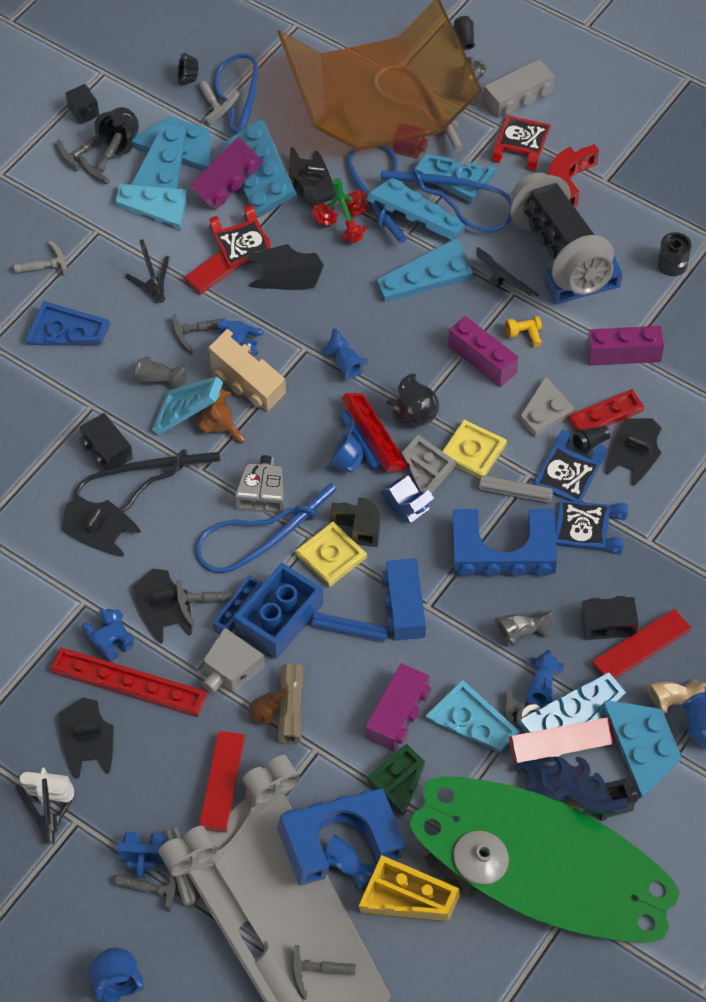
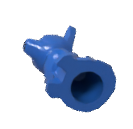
(346, 358)
(541, 688)
(346, 859)

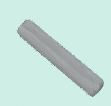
(516, 489)
(184, 882)

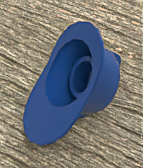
(348, 451)

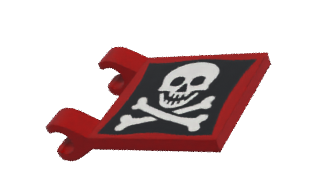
(521, 137)
(240, 240)

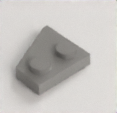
(546, 409)
(427, 464)

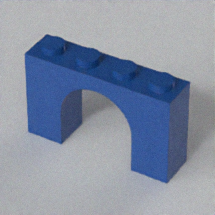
(474, 557)
(366, 812)

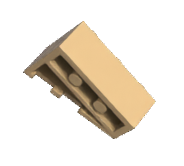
(244, 373)

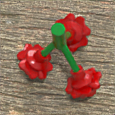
(354, 204)

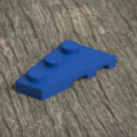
(66, 327)

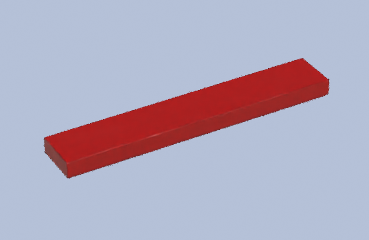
(129, 682)

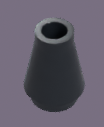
(464, 30)
(587, 439)

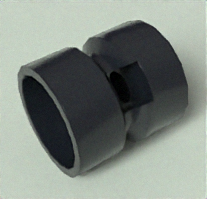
(674, 254)

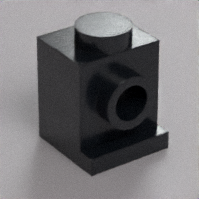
(617, 790)

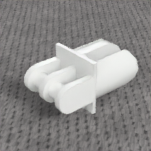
(58, 786)

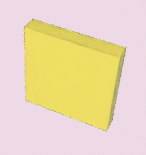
(474, 448)
(331, 554)

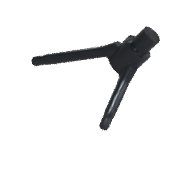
(155, 284)
(47, 821)

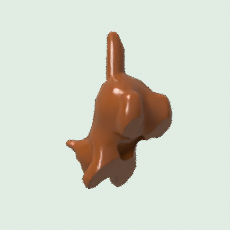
(219, 418)

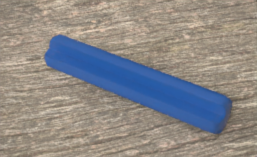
(368, 453)
(350, 626)

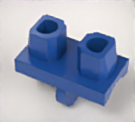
(138, 855)

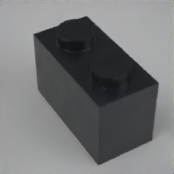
(105, 442)
(609, 618)

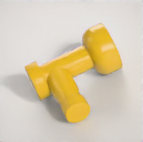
(532, 326)

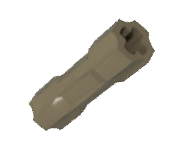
(290, 705)

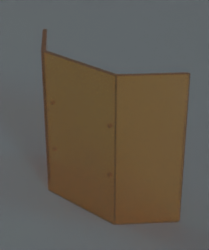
(374, 86)

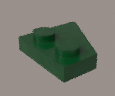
(398, 777)

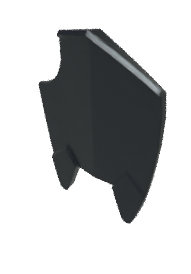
(312, 177)
(287, 268)
(501, 273)
(635, 447)
(97, 524)
(159, 603)
(86, 735)

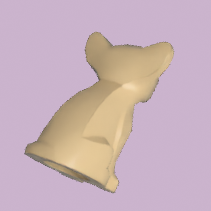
(670, 693)

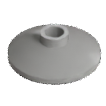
(474, 866)

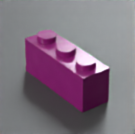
(227, 173)
(625, 345)
(483, 351)
(398, 707)

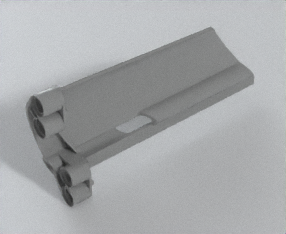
(250, 879)

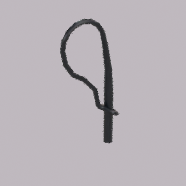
(176, 461)

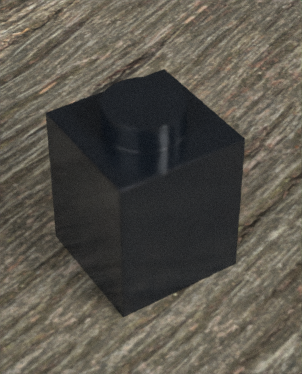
(82, 104)

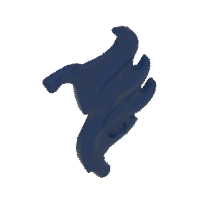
(572, 783)

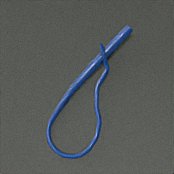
(242, 124)
(421, 178)
(383, 214)
(301, 513)

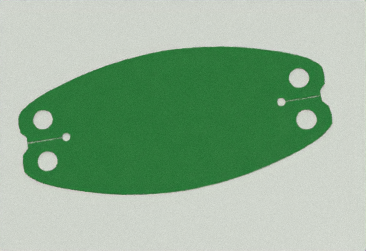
(560, 860)

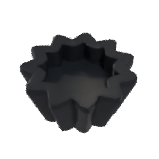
(187, 69)

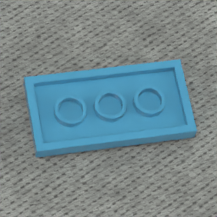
(270, 183)

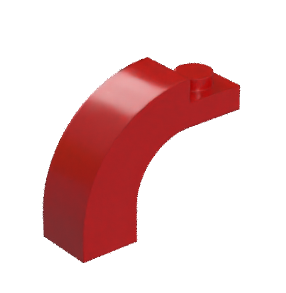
(570, 163)

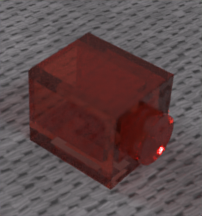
(412, 145)

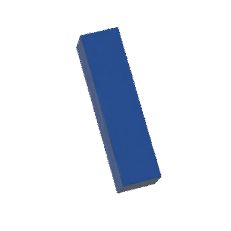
(238, 600)

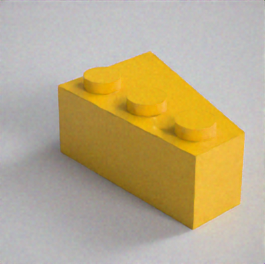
(407, 893)

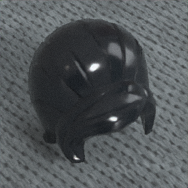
(117, 120)
(416, 402)

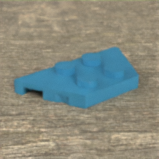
(196, 147)
(643, 742)

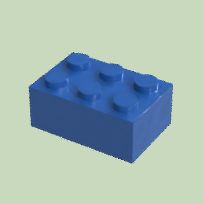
(279, 610)

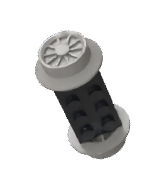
(579, 256)

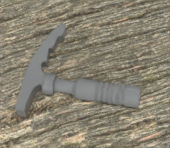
(218, 110)
(39, 265)

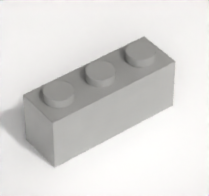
(519, 88)

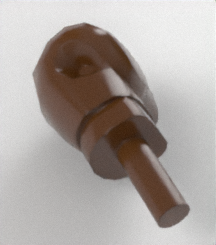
(262, 708)

